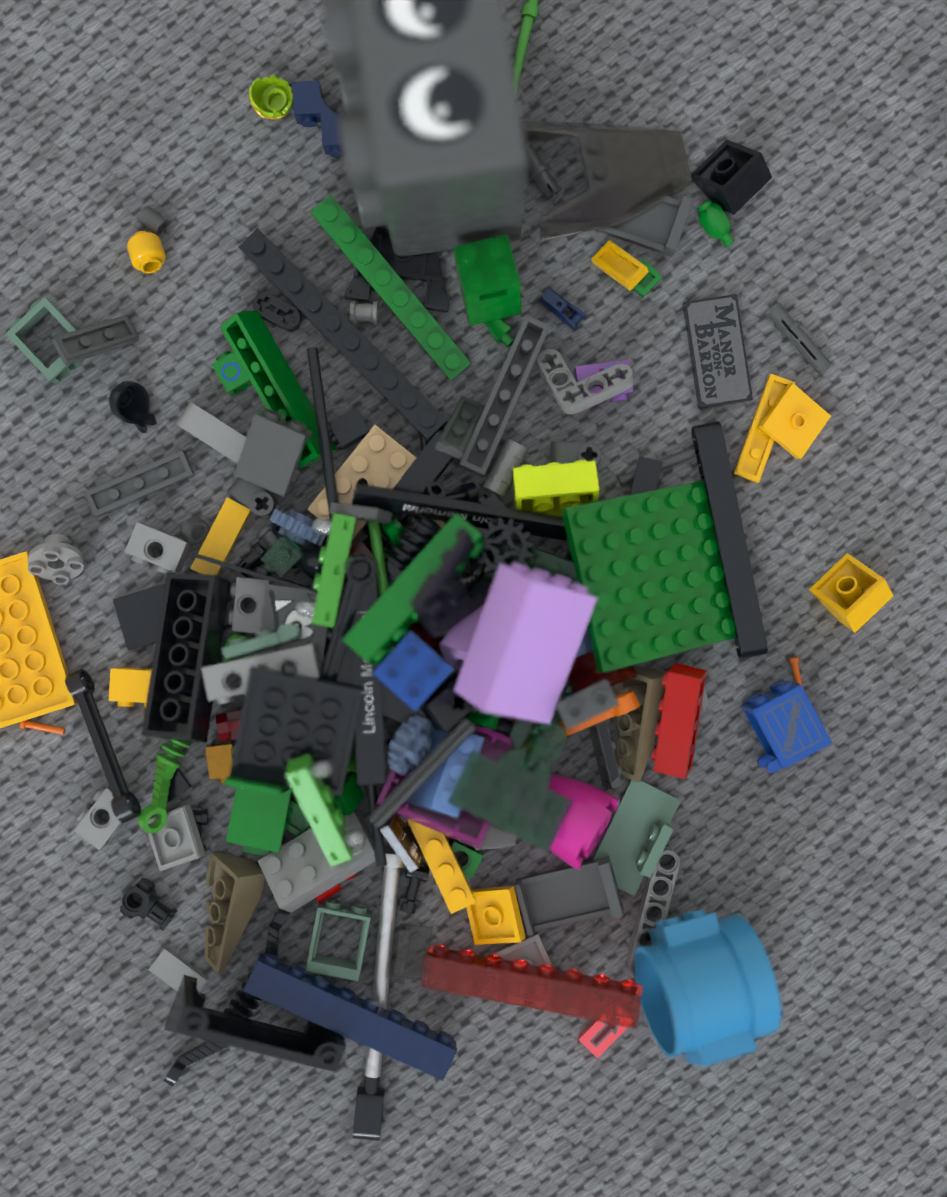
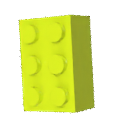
(555, 486)

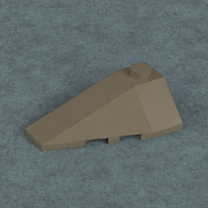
(638, 726)
(235, 894)

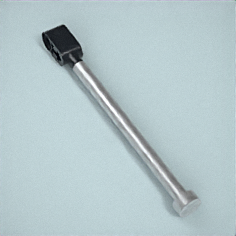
(369, 1096)

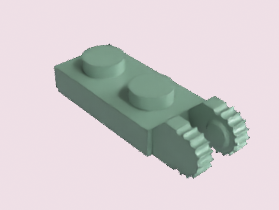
(264, 641)

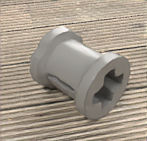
(364, 313)

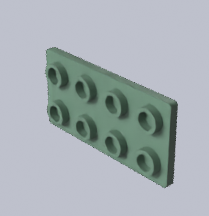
(638, 834)

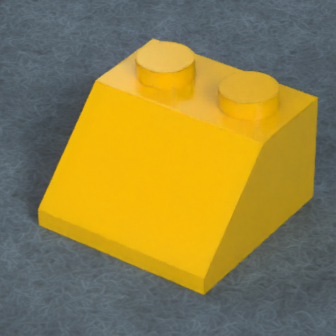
(852, 592)

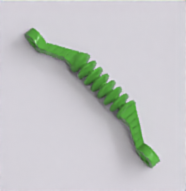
(164, 771)

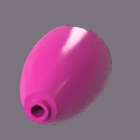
(584, 820)

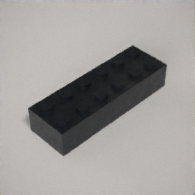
(185, 642)

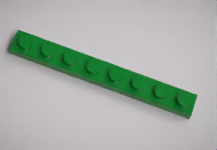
(390, 287)

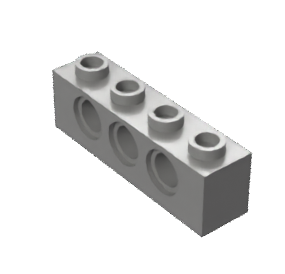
(218, 676)

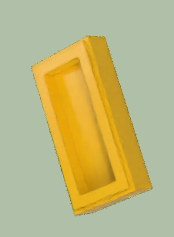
(619, 265)

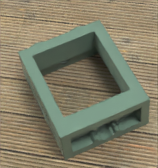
(58, 370)
(335, 966)

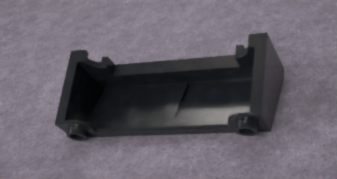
(313, 1047)

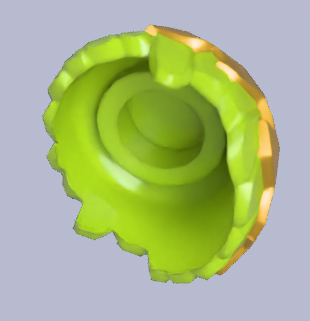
(271, 97)

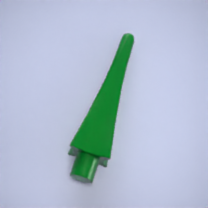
(500, 332)

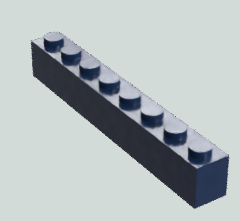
(351, 1015)

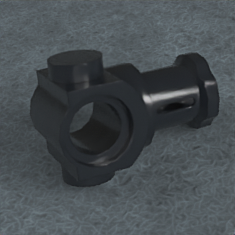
(150, 907)

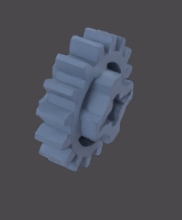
(297, 527)
(410, 744)

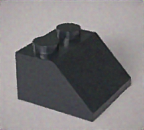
(732, 175)

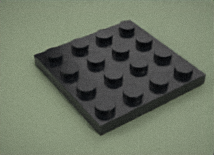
(291, 718)

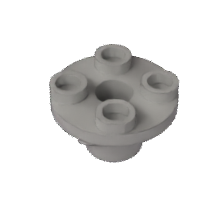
(56, 559)

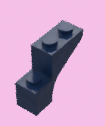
(311, 109)

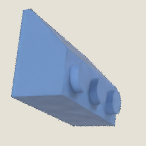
(437, 789)

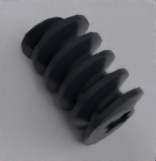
(414, 543)

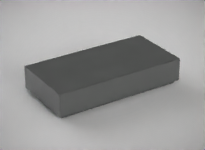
(361, 513)

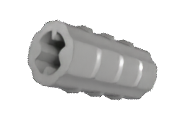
(502, 470)

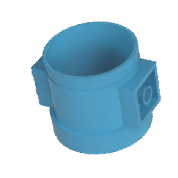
(707, 987)

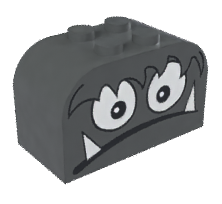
(280, 610)

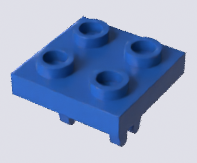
(412, 671)

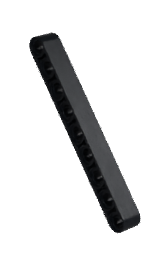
(723, 503)

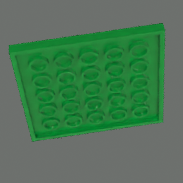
(652, 573)

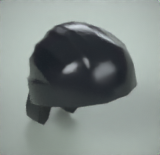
(131, 404)

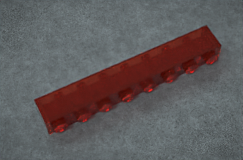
(532, 986)

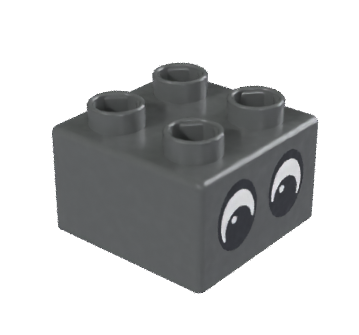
(429, 119)

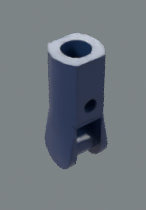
(558, 305)

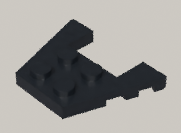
(414, 267)
(443, 597)

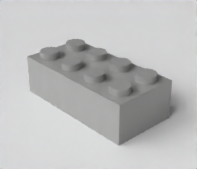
(302, 870)

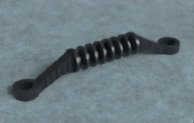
(240, 1007)

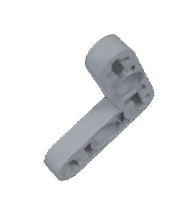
(573, 389)

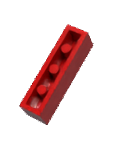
(679, 720)

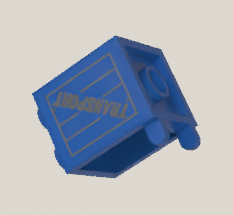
(785, 725)

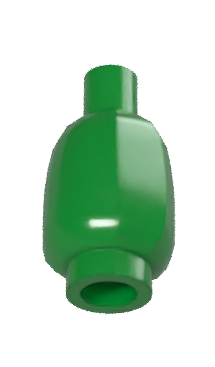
(715, 222)

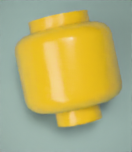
(146, 251)

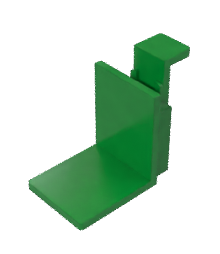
(258, 815)

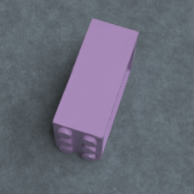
(525, 643)

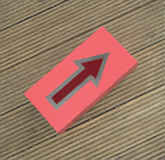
(600, 1036)

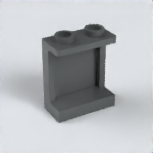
(272, 452)

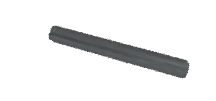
(421, 773)

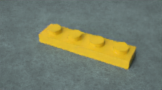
(444, 867)

